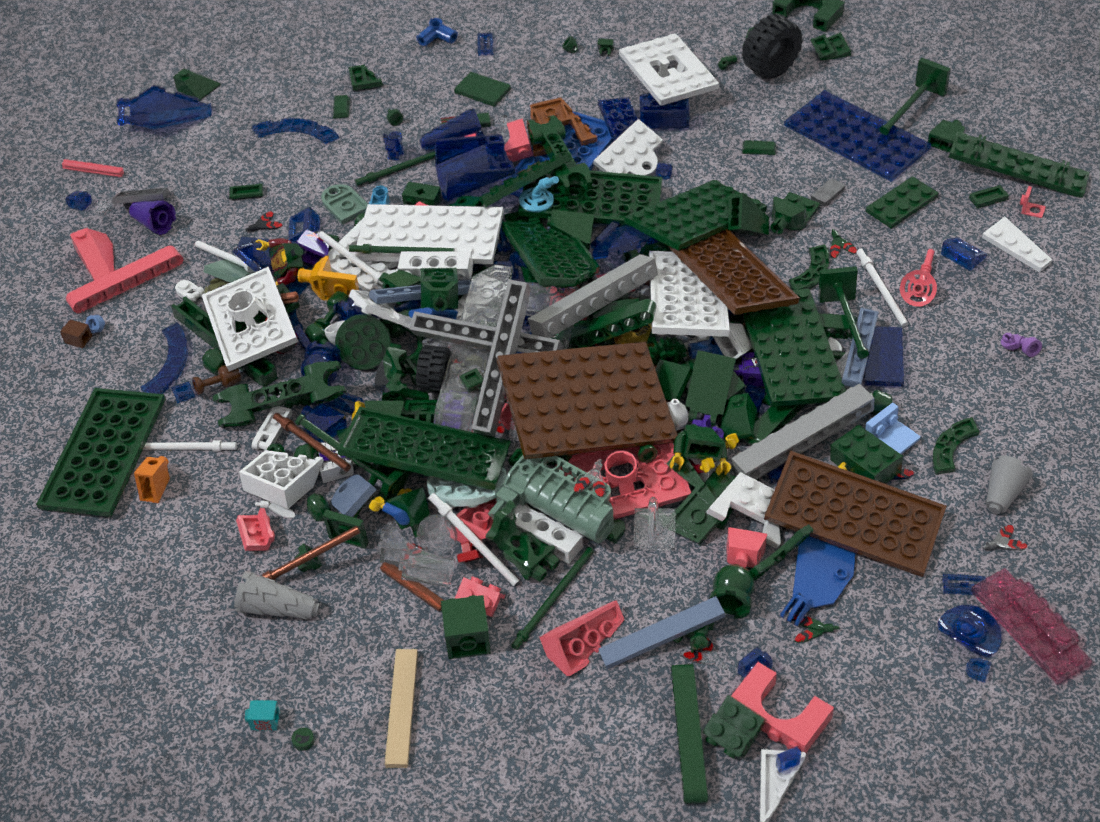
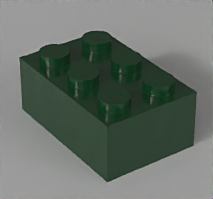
(866, 455)

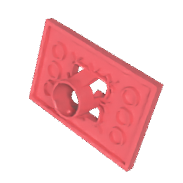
(656, 476)

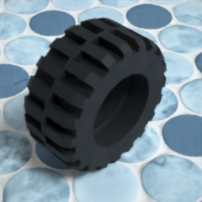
(772, 46)

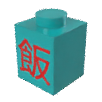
(262, 715)

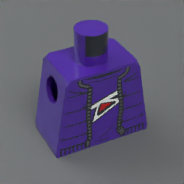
(749, 370)

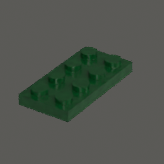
(901, 202)

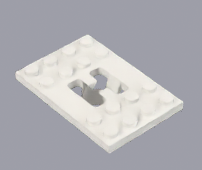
(668, 84)
(241, 302)

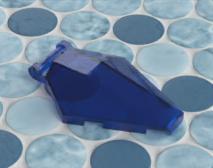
(160, 109)
(621, 239)

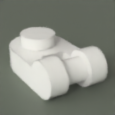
(189, 289)

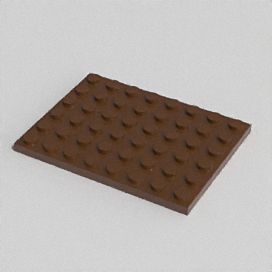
(585, 400)

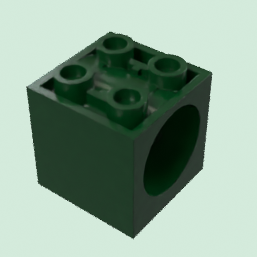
(465, 627)

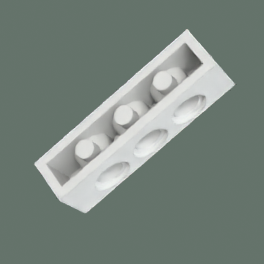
(413, 261)
(566, 542)

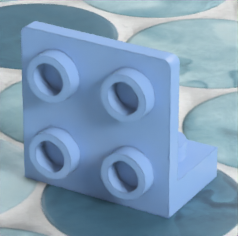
(891, 431)

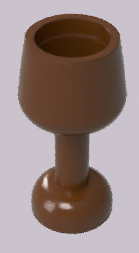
(226, 377)

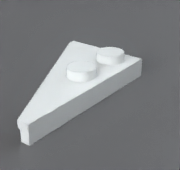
(774, 783)

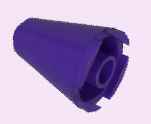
(154, 215)

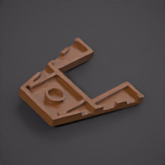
(560, 109)

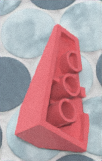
(95, 251)
(476, 520)
(577, 639)

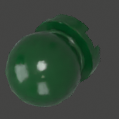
(733, 588)

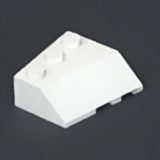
(280, 477)

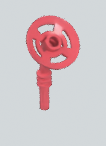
(919, 284)

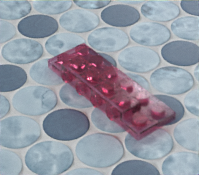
(1033, 625)

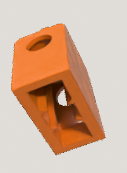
(152, 478)

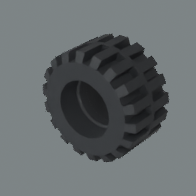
(432, 368)

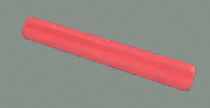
(93, 168)

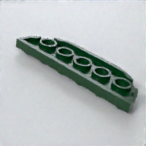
(524, 177)

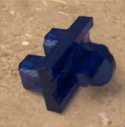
(393, 145)

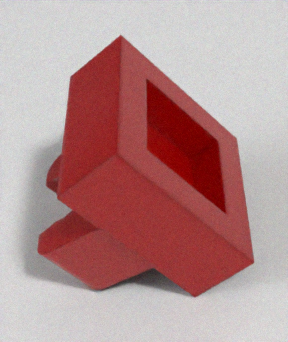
(468, 553)

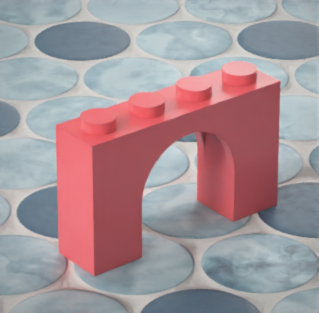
(518, 145)
(793, 732)

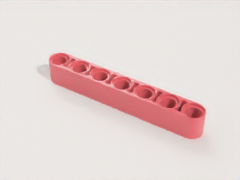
(123, 279)

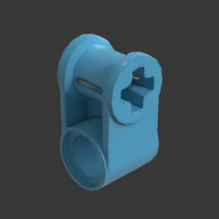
(380, 196)

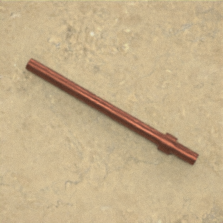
(289, 425)
(312, 554)

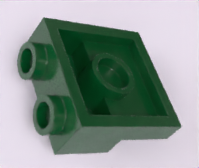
(734, 727)

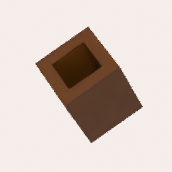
(76, 333)

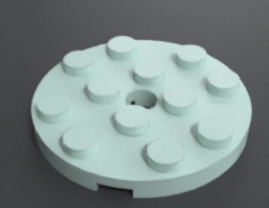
(460, 495)

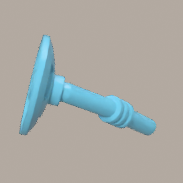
(537, 197)

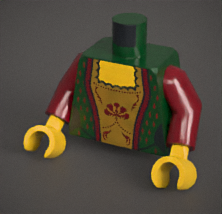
(285, 259)

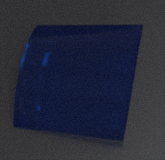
(470, 163)

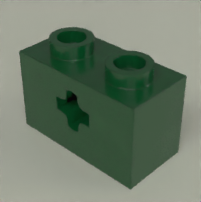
(421, 192)

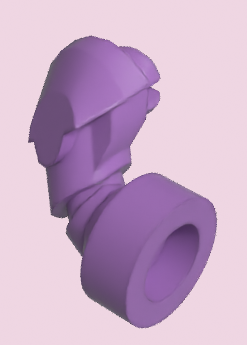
(1030, 346)

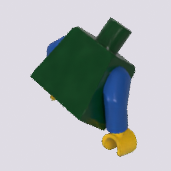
(406, 508)

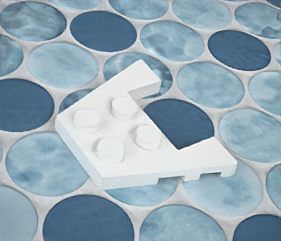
(384, 311)
(751, 499)

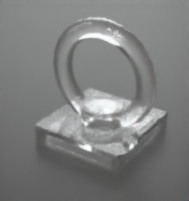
(654, 527)

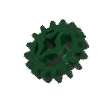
(668, 350)

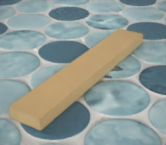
(401, 709)

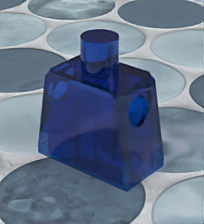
(324, 418)

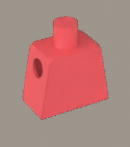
(745, 547)

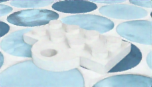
(631, 152)

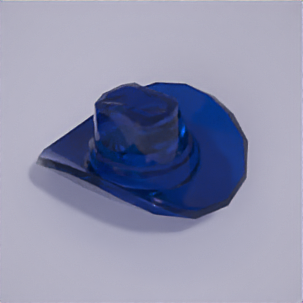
(972, 629)

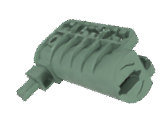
(554, 495)

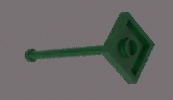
(929, 77)
(840, 285)
(391, 484)
(339, 523)

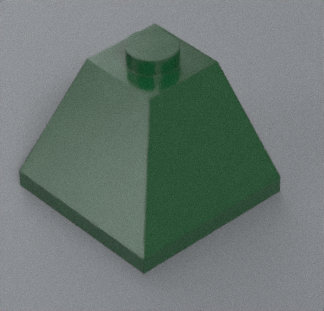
(194, 84)
(738, 416)

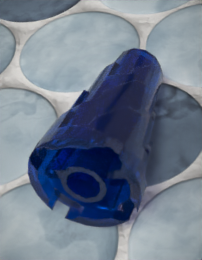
(459, 126)

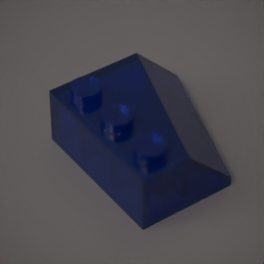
(665, 116)

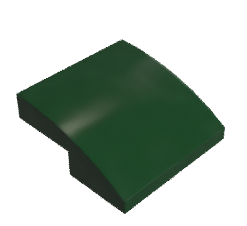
(831, 47)

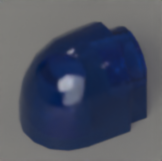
(78, 200)

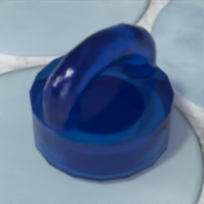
(666, 168)

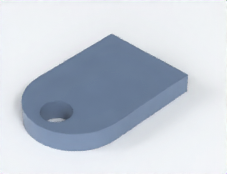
(352, 495)

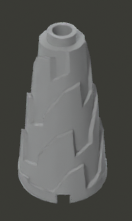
(264, 596)

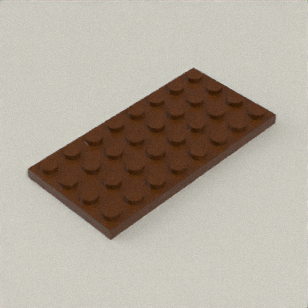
(736, 274)
(856, 513)

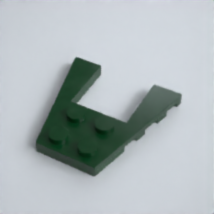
(691, 515)

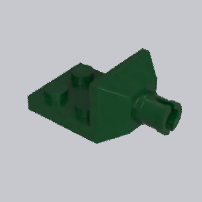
(792, 212)
(439, 288)

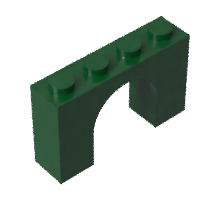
(823, 20)

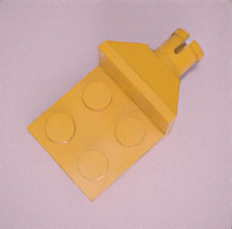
(326, 282)

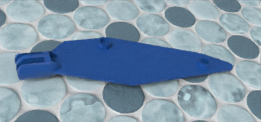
(819, 577)

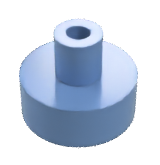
(95, 323)

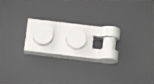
(270, 429)

